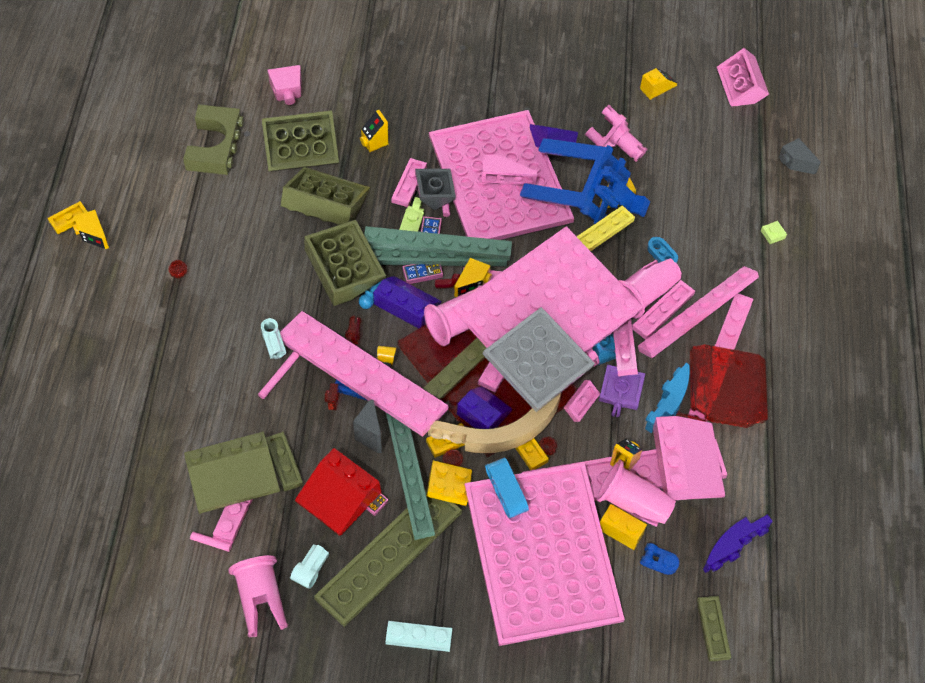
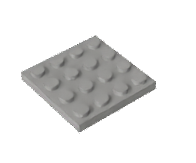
(538, 359)

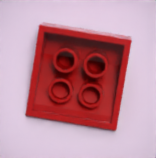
(338, 492)

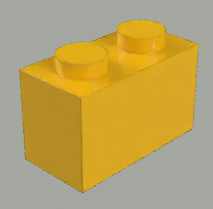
(622, 526)

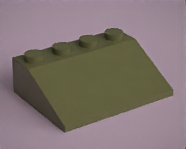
(300, 141)
(324, 196)
(343, 261)
(231, 472)

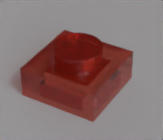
(332, 396)

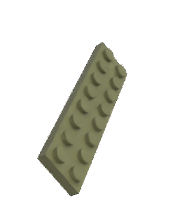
(381, 562)

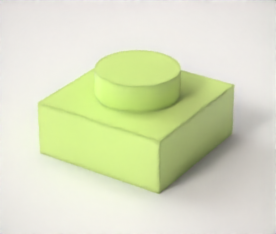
(773, 232)

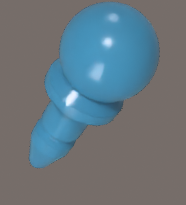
(366, 300)

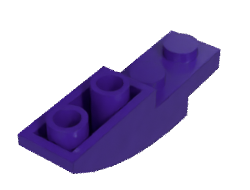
(734, 539)

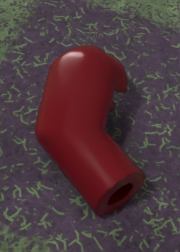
(447, 283)

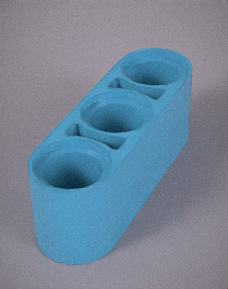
(506, 488)

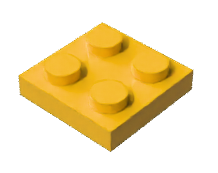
(448, 483)

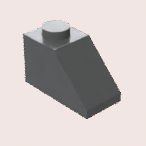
(799, 157)

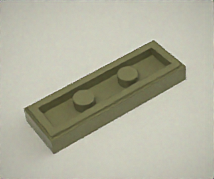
(284, 461)
(713, 628)

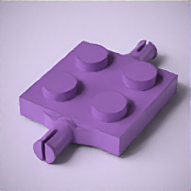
(621, 390)

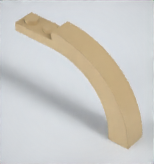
(500, 438)

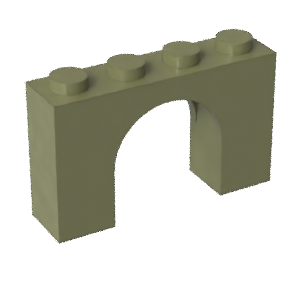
(219, 157)

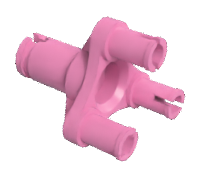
(618, 135)

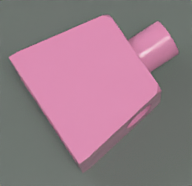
(286, 83)

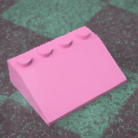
(687, 458)

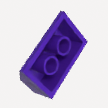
(403, 300)

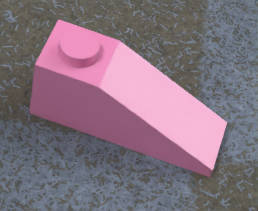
(506, 171)

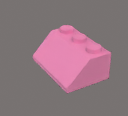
(742, 79)

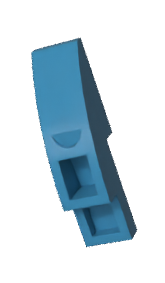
(672, 396)

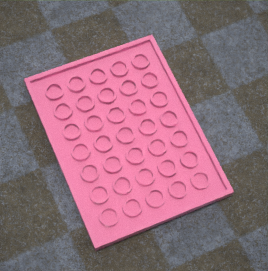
(497, 208)
(560, 279)
(548, 565)

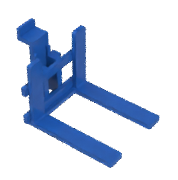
(605, 167)

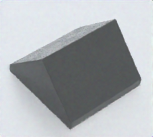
(435, 187)
(367, 428)

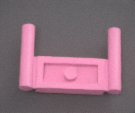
(226, 527)

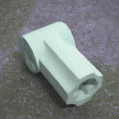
(273, 339)
(307, 571)

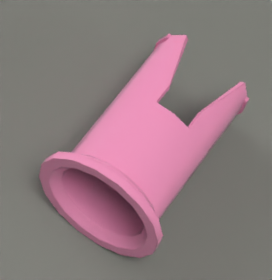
(652, 282)
(443, 321)
(635, 496)
(257, 586)

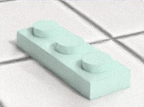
(418, 636)

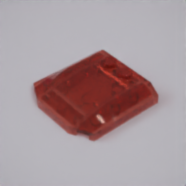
(728, 385)

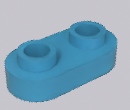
(663, 252)

